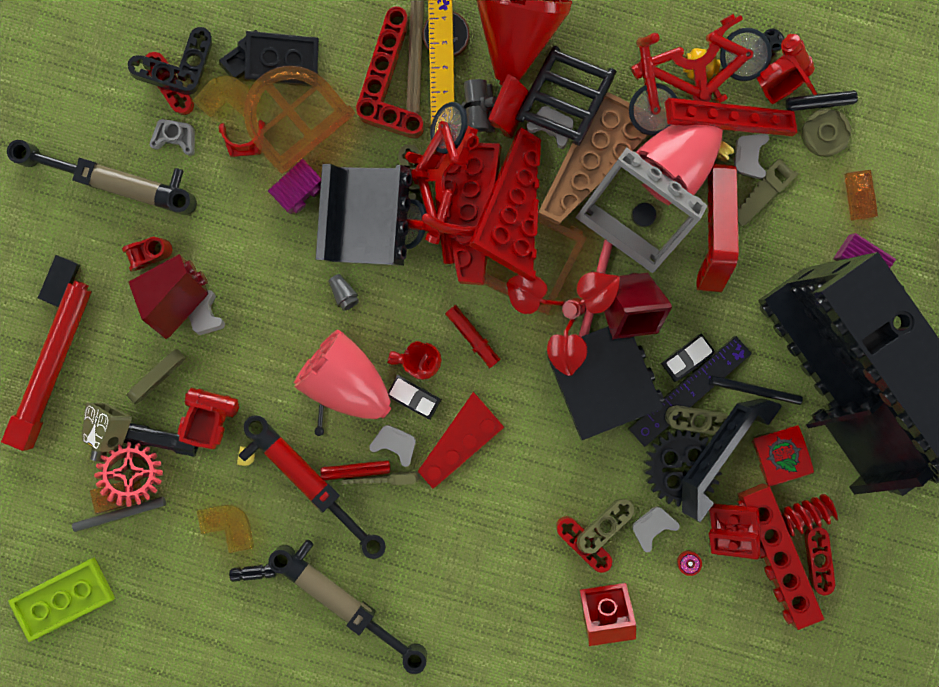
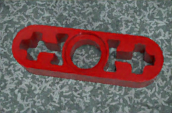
(173, 101)
(566, 536)
(815, 578)

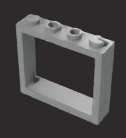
(623, 237)

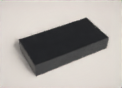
(59, 275)

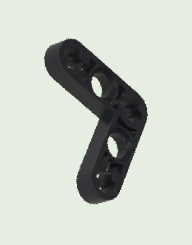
(183, 71)

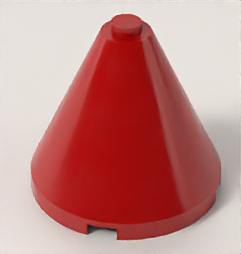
(519, 31)

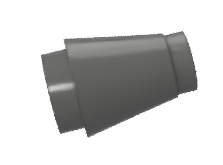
(343, 292)

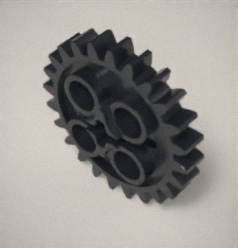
(681, 446)

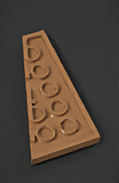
(592, 160)

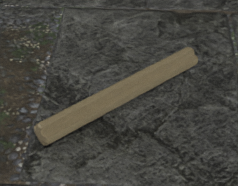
(415, 56)

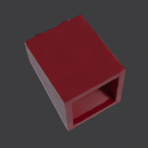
(169, 294)
(638, 307)

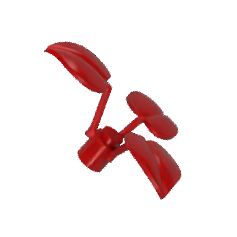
(597, 295)

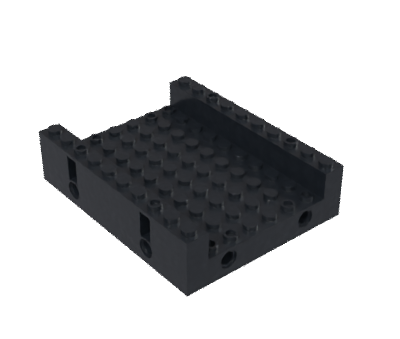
(845, 337)

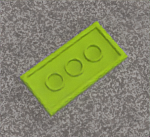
(61, 599)

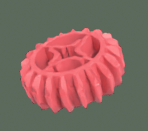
(117, 474)

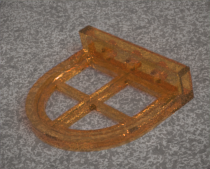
(311, 138)

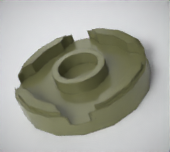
(826, 132)

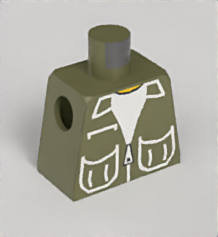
(104, 428)

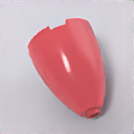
(683, 155)
(344, 379)

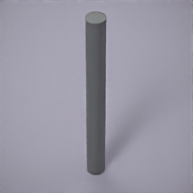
(118, 514)

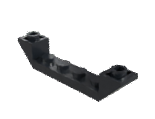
(694, 501)

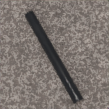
(756, 390)

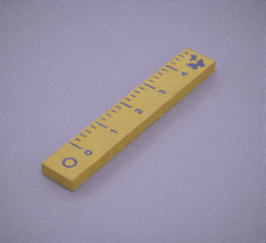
(441, 54)

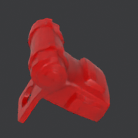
(788, 71)
(205, 418)

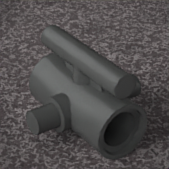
(479, 104)

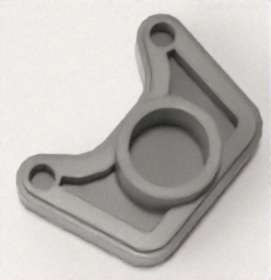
(557, 117)
(174, 133)
(747, 155)
(203, 319)
(395, 441)
(651, 525)

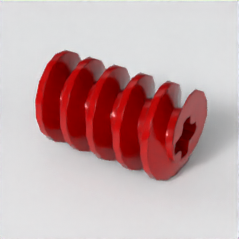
(809, 513)

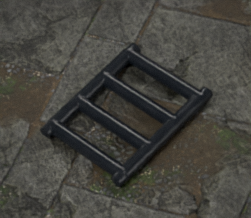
(587, 115)

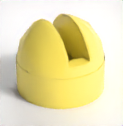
(244, 463)

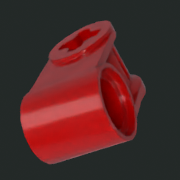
(143, 253)

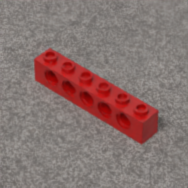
(807, 610)

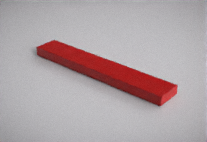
(731, 117)

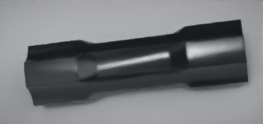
(156, 438)

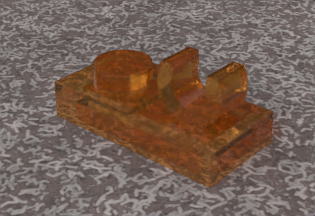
(861, 195)
(101, 503)

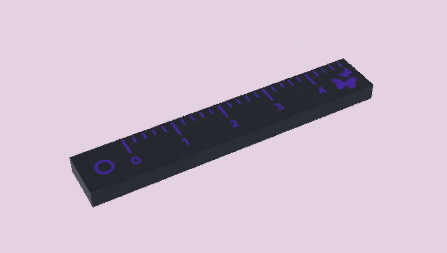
(691, 389)

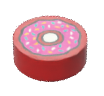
(689, 563)

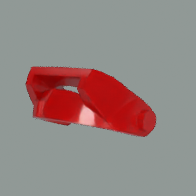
(237, 150)

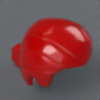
(418, 360)

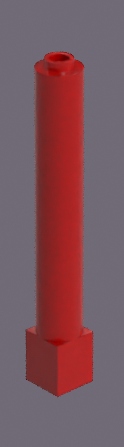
(26, 424)

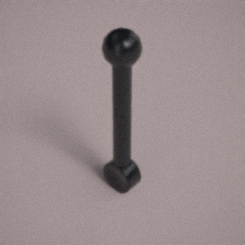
(320, 430)

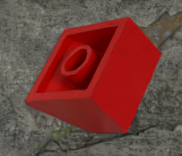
(608, 614)

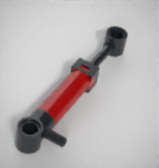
(304, 478)

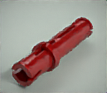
(470, 333)

